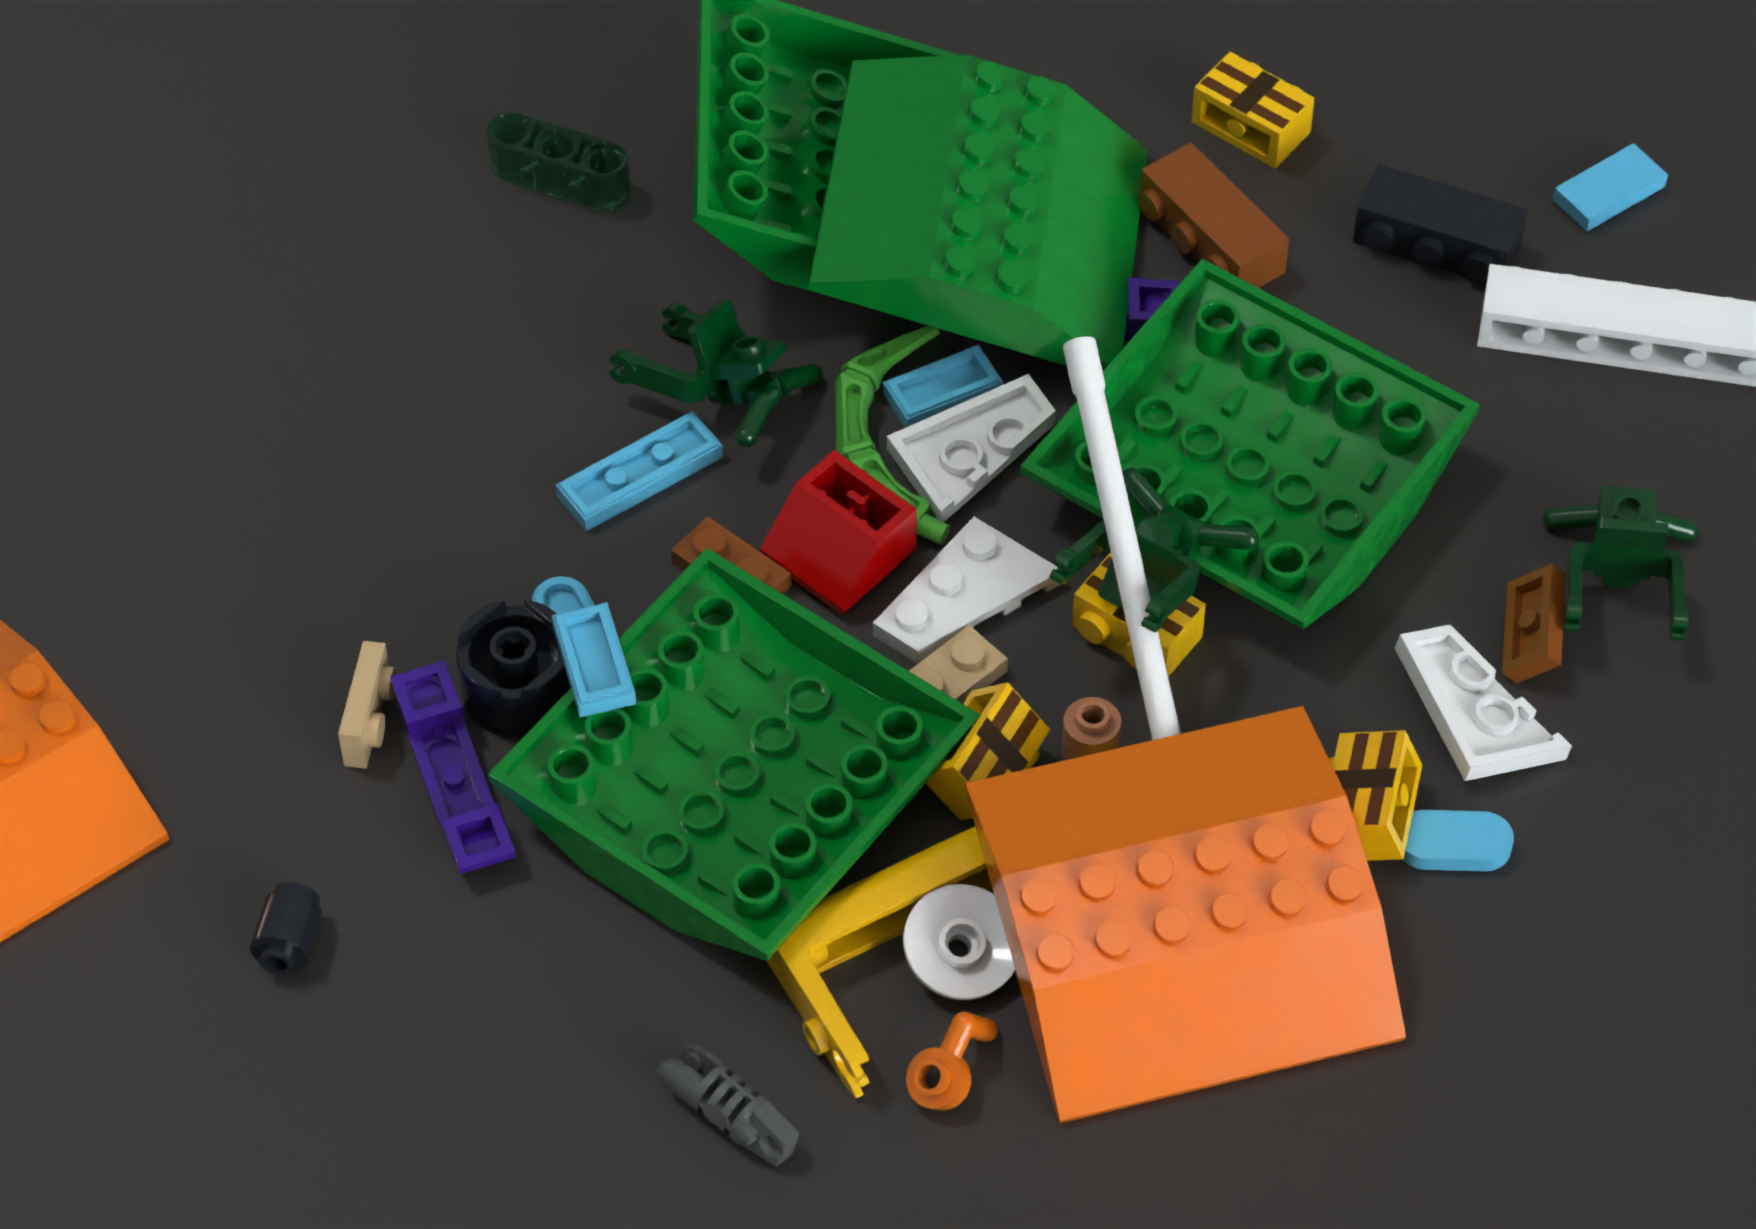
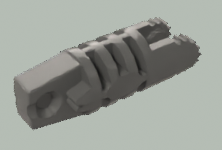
(729, 1103)

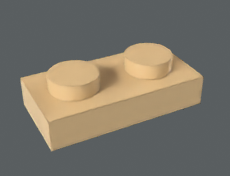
(962, 665)
(362, 719)

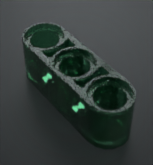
(558, 161)

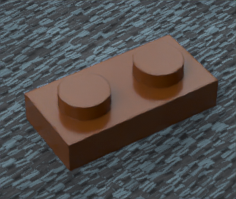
(732, 548)
(1534, 623)

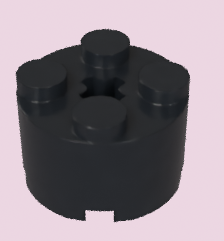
(510, 666)

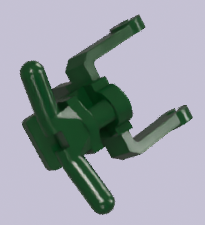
(728, 370)
(1165, 545)
(1625, 549)

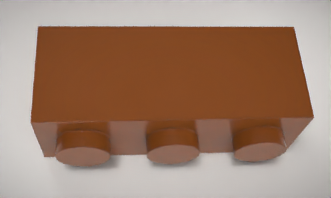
(1212, 217)

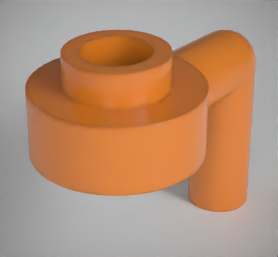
(954, 1070)

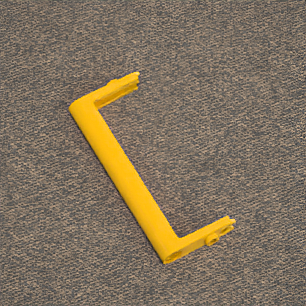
(856, 922)

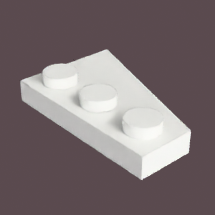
(970, 443)
(961, 587)
(1473, 713)

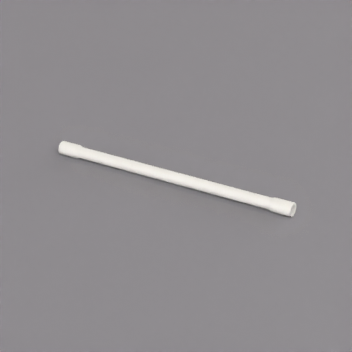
(1089, 388)

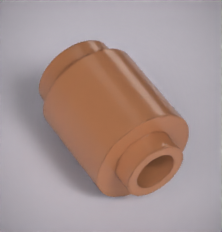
(1090, 727)

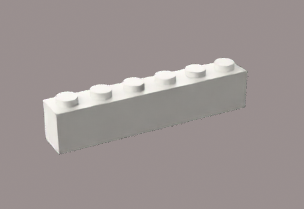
(1619, 324)

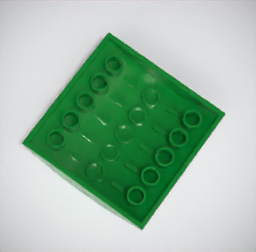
(771, 121)
(981, 205)
(1268, 427)
(744, 768)

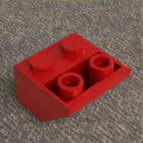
(841, 532)

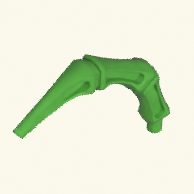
(853, 397)

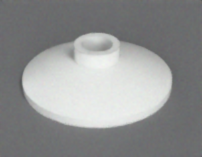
(964, 915)

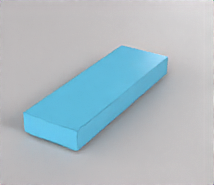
(639, 471)

